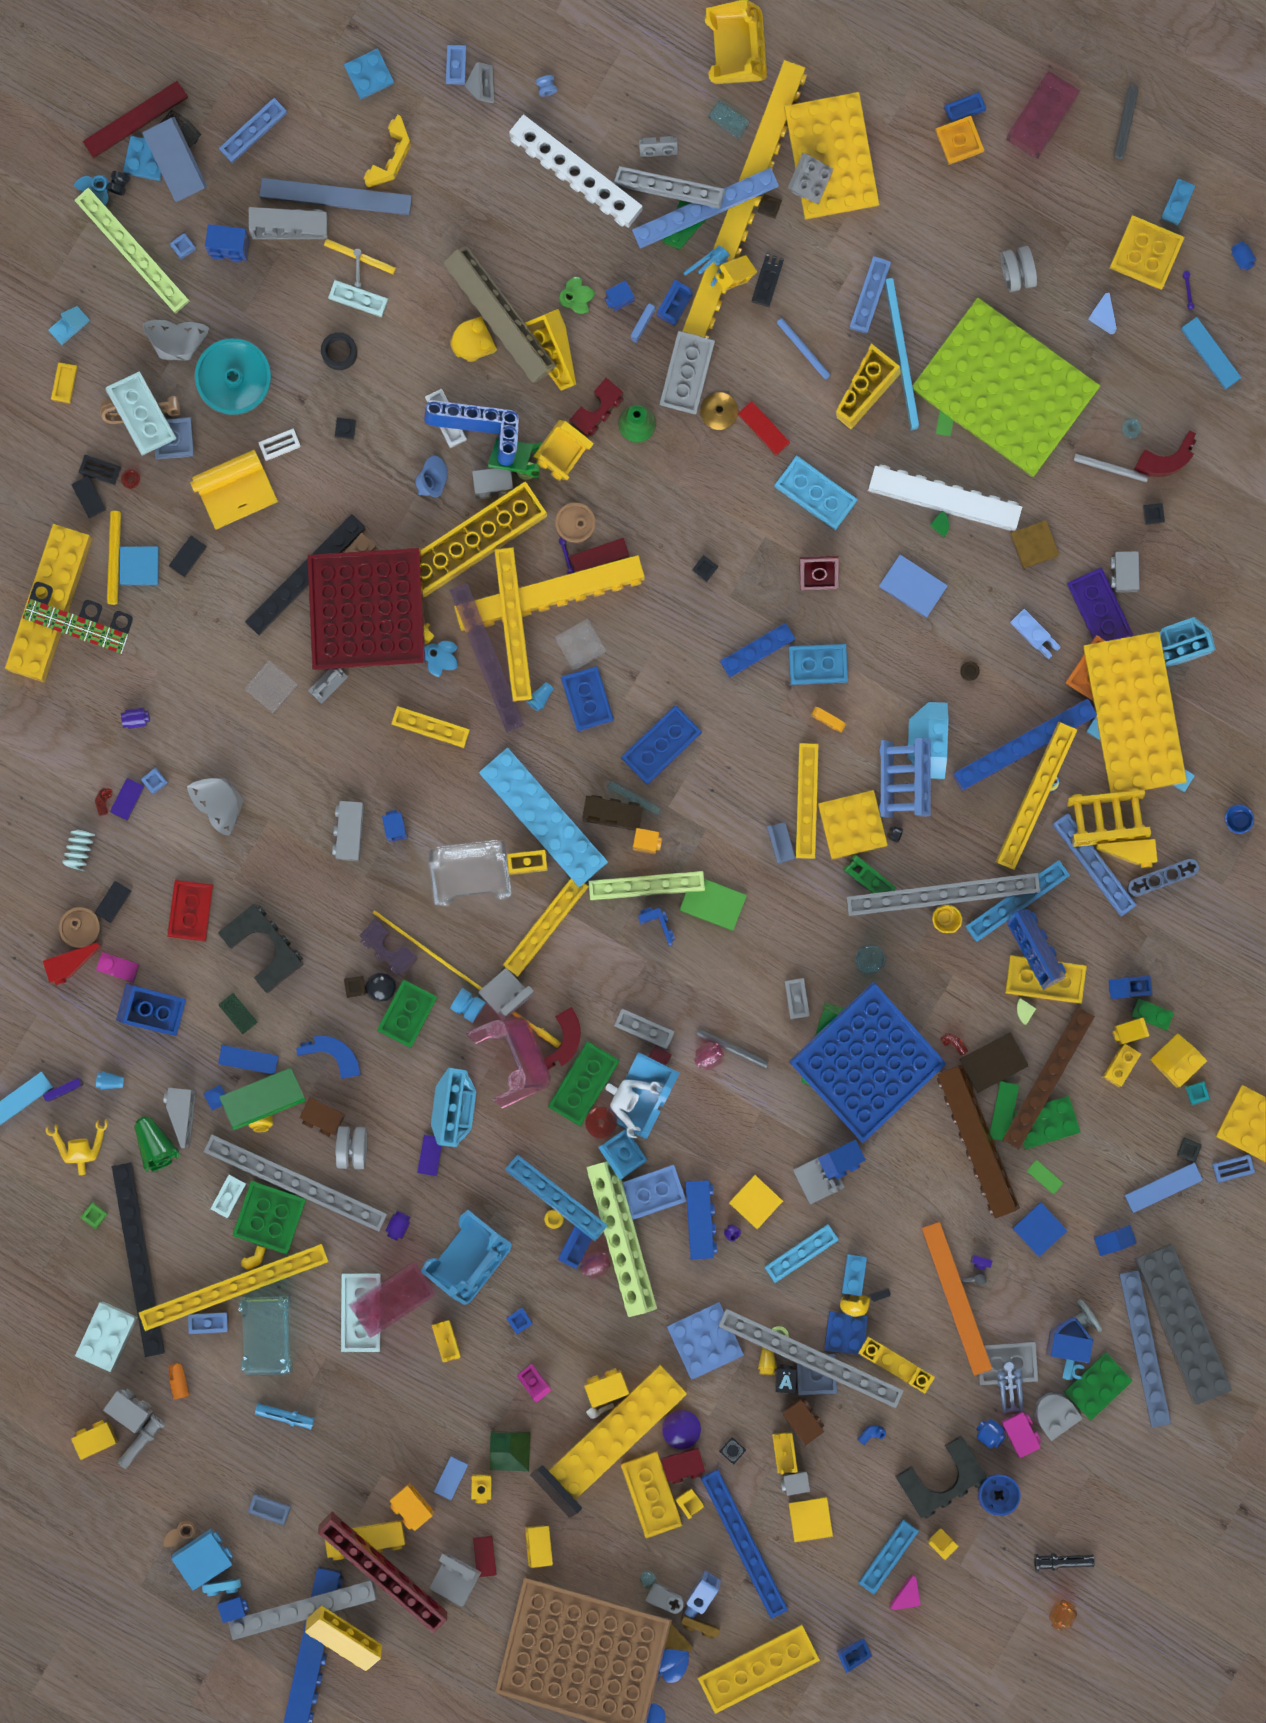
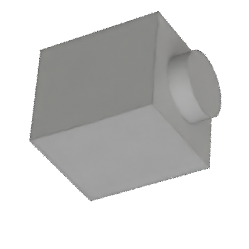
(795, 1483)

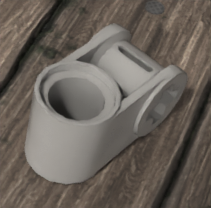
(661, 1597)

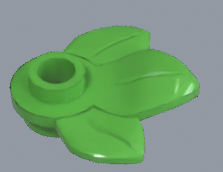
(579, 294)

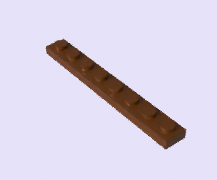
(1048, 1078)

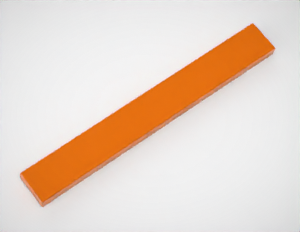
(956, 1298)

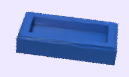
(965, 107)

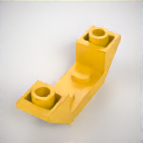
(379, 176)
(896, 1365)

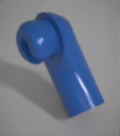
(872, 1432)

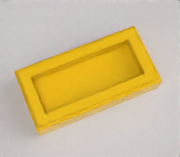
(64, 382)

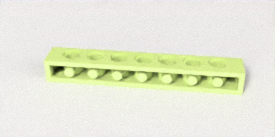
(622, 1240)

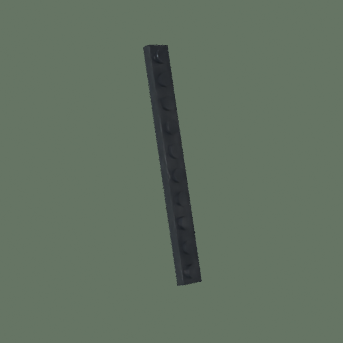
(137, 1254)

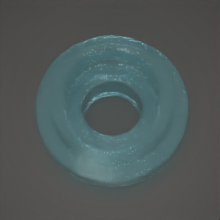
(1131, 422)

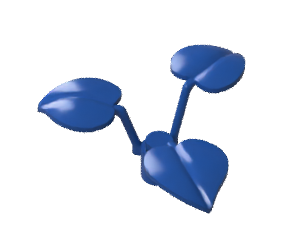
(672, 1668)

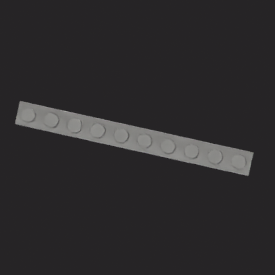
(943, 894)
(295, 1183)
(811, 1358)

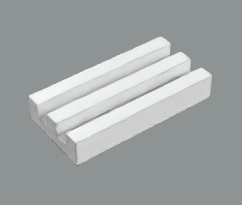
(281, 451)

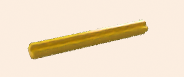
(113, 559)

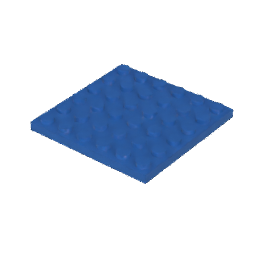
(867, 1062)

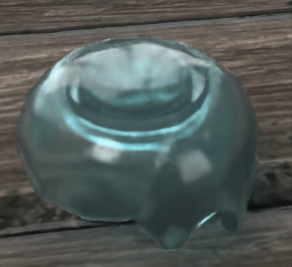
(870, 959)

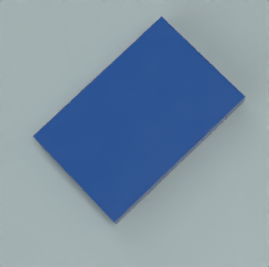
(587, 698)

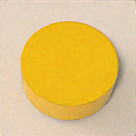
(553, 1219)

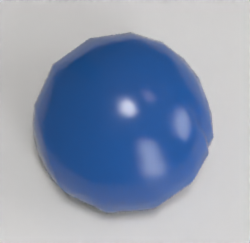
(1239, 819)

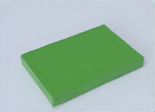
(714, 905)

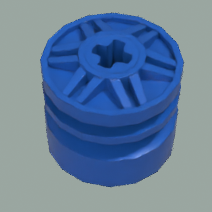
(1010, 1493)

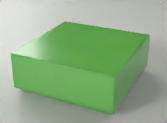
(94, 1215)

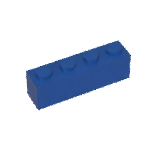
(699, 1219)

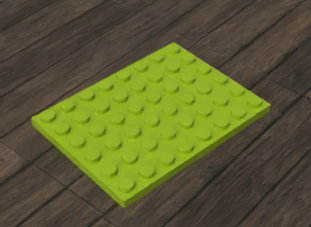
(1005, 387)

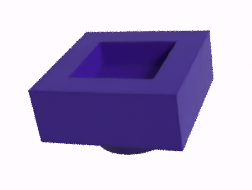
(981, 1263)

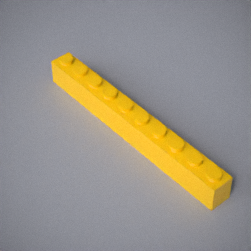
(564, 589)

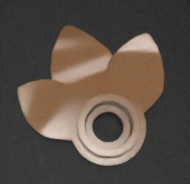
(178, 1538)

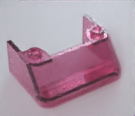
(532, 1072)

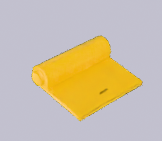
(233, 486)

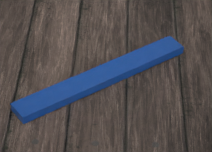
(744, 1543)

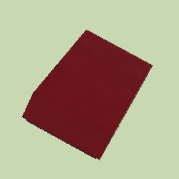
(484, 1555)

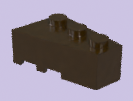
(612, 813)

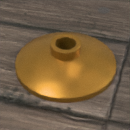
(717, 420)

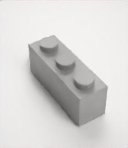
(348, 830)

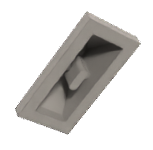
(481, 82)

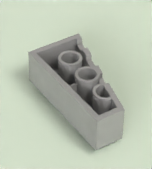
(287, 224)

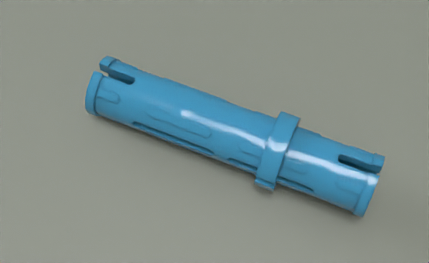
(292, 1418)

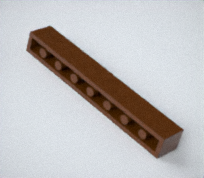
(978, 1141)

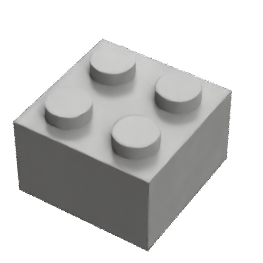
(129, 1410)

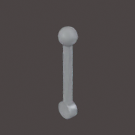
(357, 252)

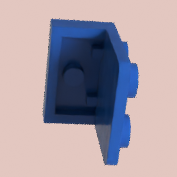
(649, 915)

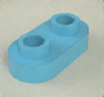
(230, 1586)

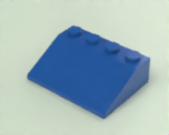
(1035, 948)

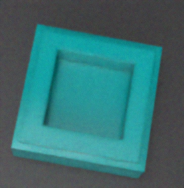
(1197, 1092)

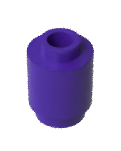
(135, 718)
(398, 1225)

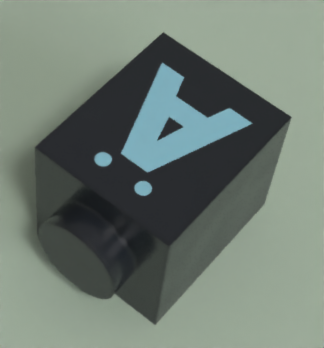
(785, 1379)

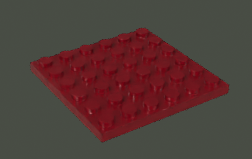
(366, 609)

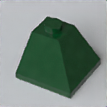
(509, 1451)

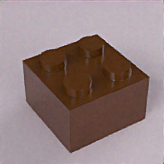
(802, 1420)

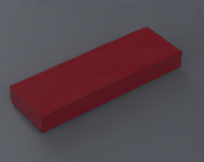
(600, 555)

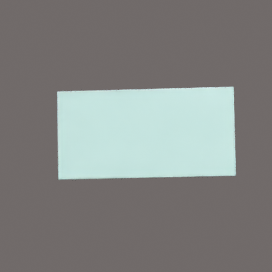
(140, 413)
(352, 1334)

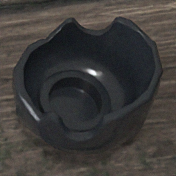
(380, 987)

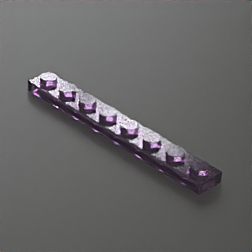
(486, 657)

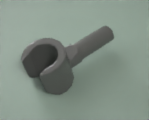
(978, 1278)

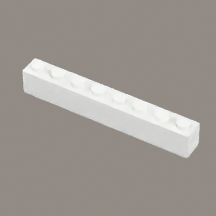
(945, 498)

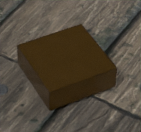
(769, 206)
(355, 986)

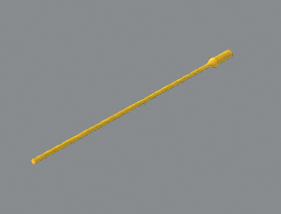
(540, 1031)

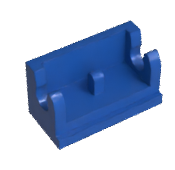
(674, 303)
(575, 1248)

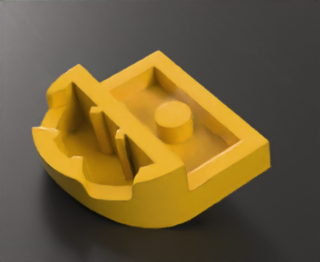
(472, 340)

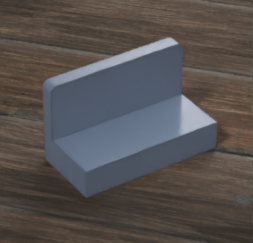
(780, 843)

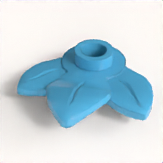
(89, 182)
(443, 657)

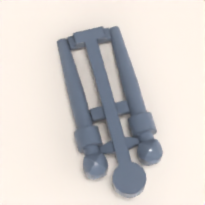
(1008, 1366)

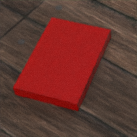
(190, 910)

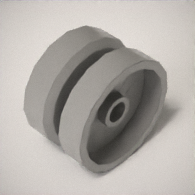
(1018, 268)
(348, 1147)

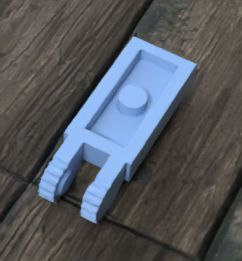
(1034, 632)

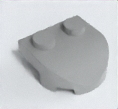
(1055, 1414)

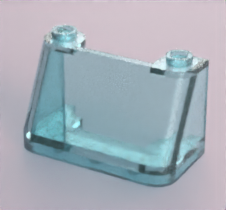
(266, 1335)

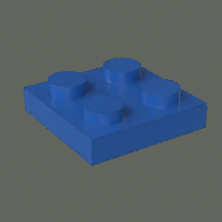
(845, 1333)

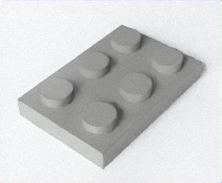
(1021, 1354)

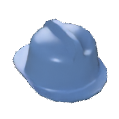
(432, 477)

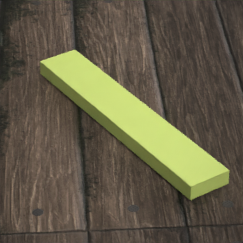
(646, 885)

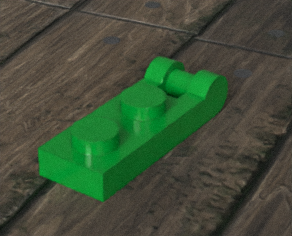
(868, 876)

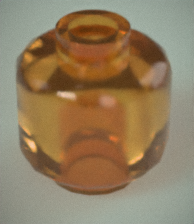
(1062, 1615)

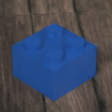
(227, 243)

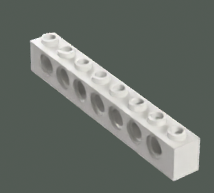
(526, 127)

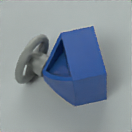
(1070, 1339)

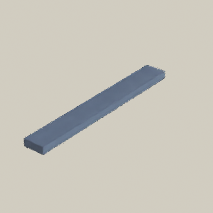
(335, 196)

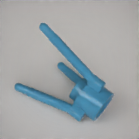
(716, 256)

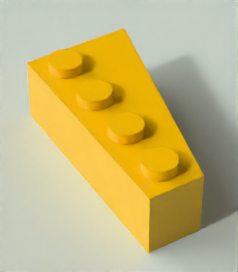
(867, 386)

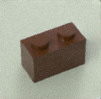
(322, 1116)

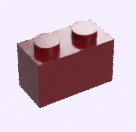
(683, 1465)

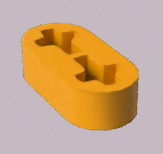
(828, 719)

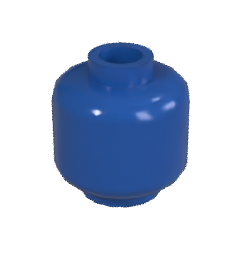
(991, 1433)

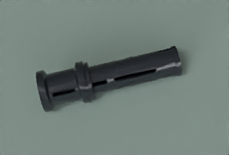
(1054, 1562)

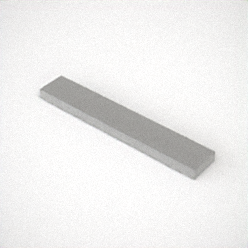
(669, 187)

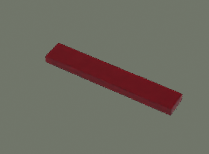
(135, 119)

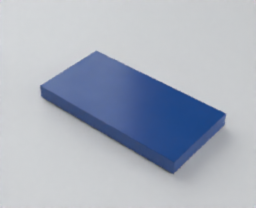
(661, 745)

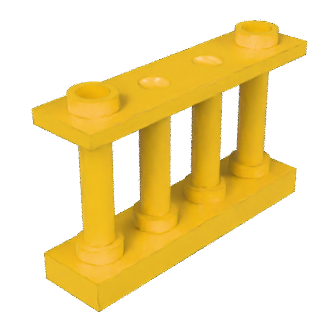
(1101, 835)

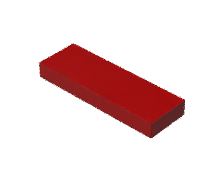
(763, 428)

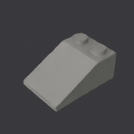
(180, 1107)

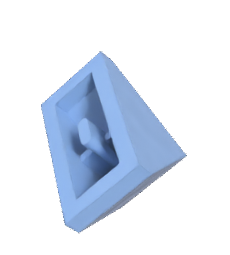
(1103, 315)

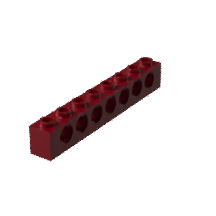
(382, 1572)

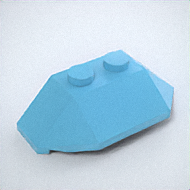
(1186, 641)
(931, 724)
(453, 1107)

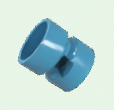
(467, 1005)

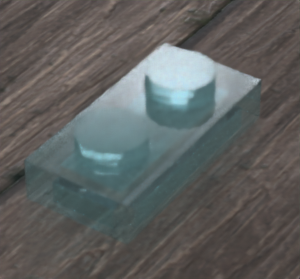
(728, 119)

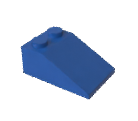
(150, 1009)

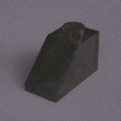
(189, 132)

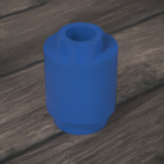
(1243, 256)

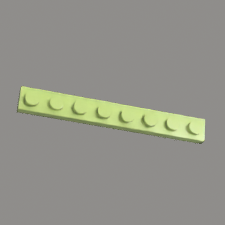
(132, 250)

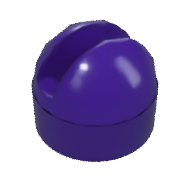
(732, 1233)

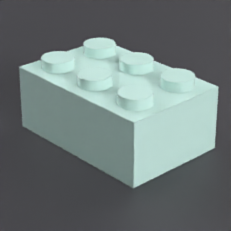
(106, 1336)

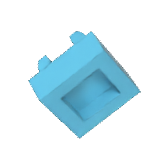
(1070, 1370)

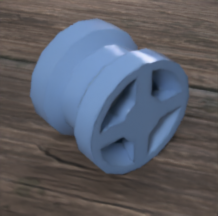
(546, 85)

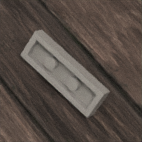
(644, 1028)

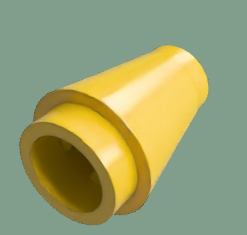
(767, 1362)

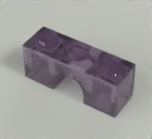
(374, 937)

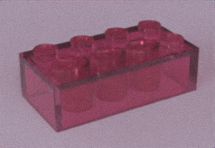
(1043, 115)
(391, 1299)

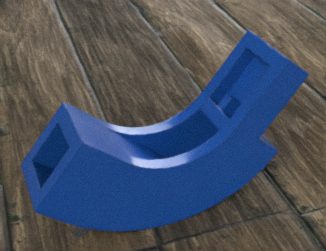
(340, 1051)

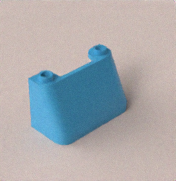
(468, 1259)

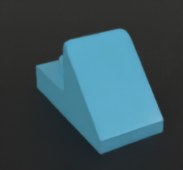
(69, 324)

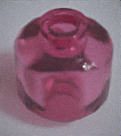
(709, 1056)
(595, 1264)

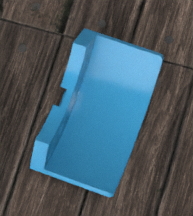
(646, 1109)

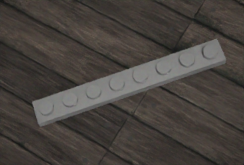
(302, 1609)

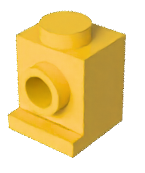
(485, 1481)

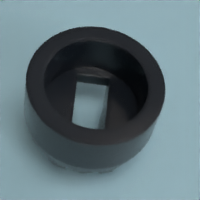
(896, 834)

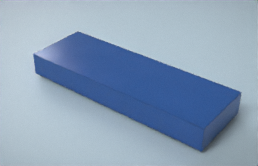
(248, 1059)

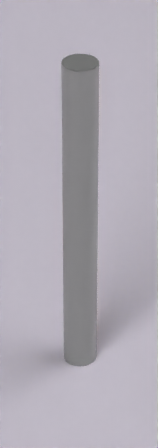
(1111, 468)

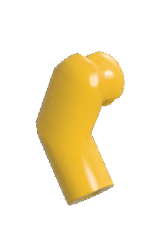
(254, 1261)

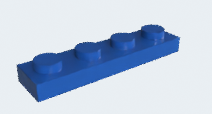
(757, 650)

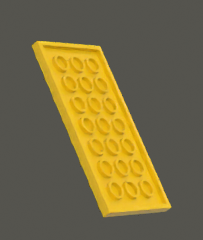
(1135, 713)

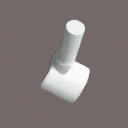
(594, 1413)

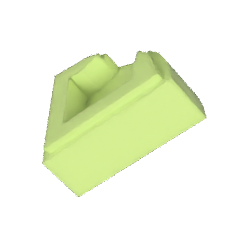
(1024, 1011)

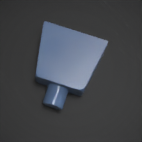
(705, 1589)

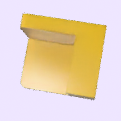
(689, 1502)
(942, 1544)

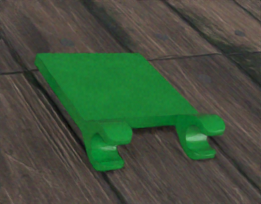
(521, 459)

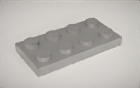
(687, 372)

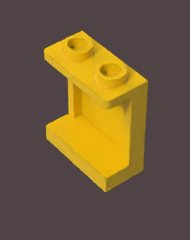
(562, 450)

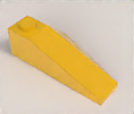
(553, 337)

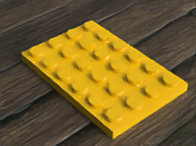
(836, 136)

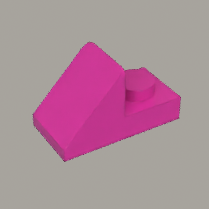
(117, 967)
(534, 1383)

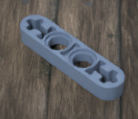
(1162, 875)

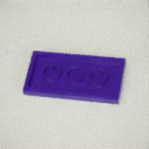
(1099, 606)

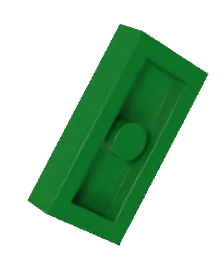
(1152, 1014)

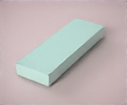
(358, 298)

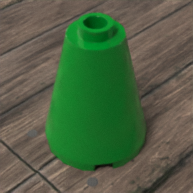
(637, 423)
(154, 1145)

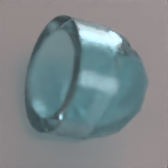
(648, 1578)

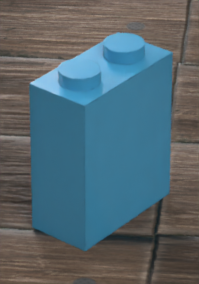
(202, 1559)

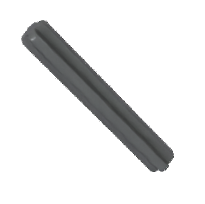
(1126, 122)

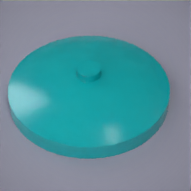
(233, 376)

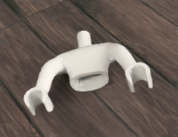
(626, 1099)

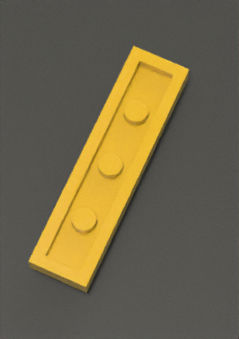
(430, 727)

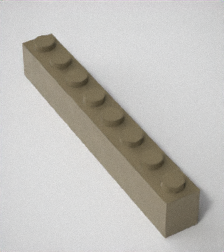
(499, 314)

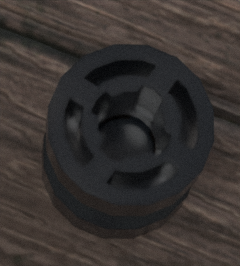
(118, 183)

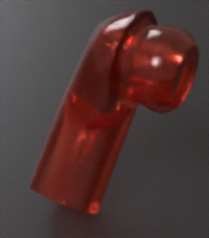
(100, 800)
(955, 1041)

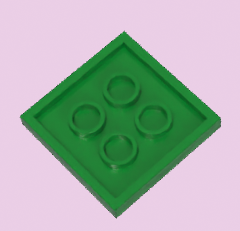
(269, 1217)

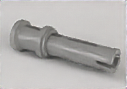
(146, 1434)

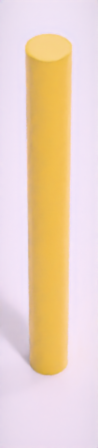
(364, 258)

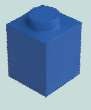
(619, 296)
(233, 1608)

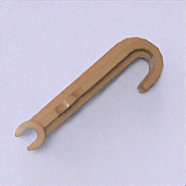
(110, 414)

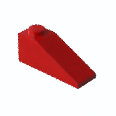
(67, 964)

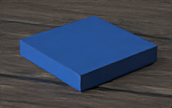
(1039, 1229)

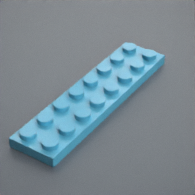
(543, 817)

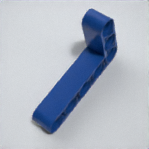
(478, 419)

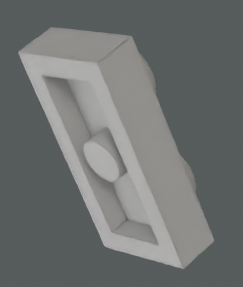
(797, 998)

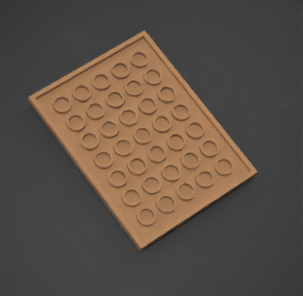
(582, 1655)

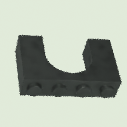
(285, 960)
(968, 1475)

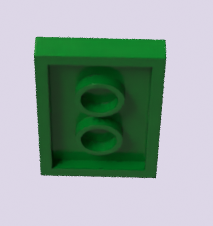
(407, 1013)
(1053, 1123)
(1098, 1386)

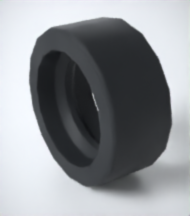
(340, 336)

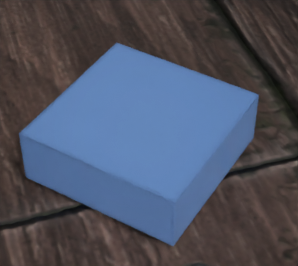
(182, 246)
(154, 781)

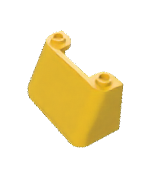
(737, 42)

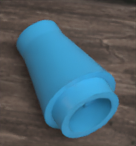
(540, 696)
(108, 1081)

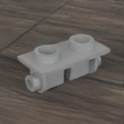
(666, 146)
(327, 684)

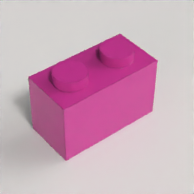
(1021, 1434)

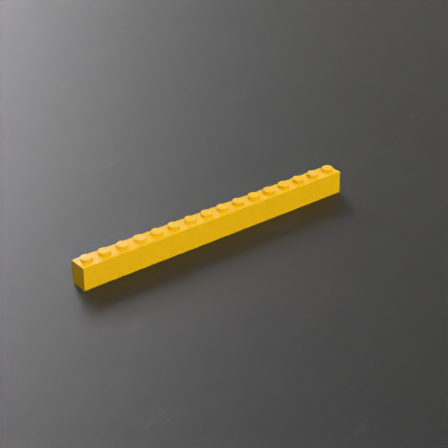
(738, 217)

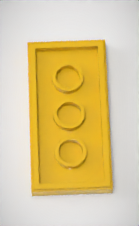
(1023, 982)
(651, 1494)

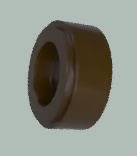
(969, 671)

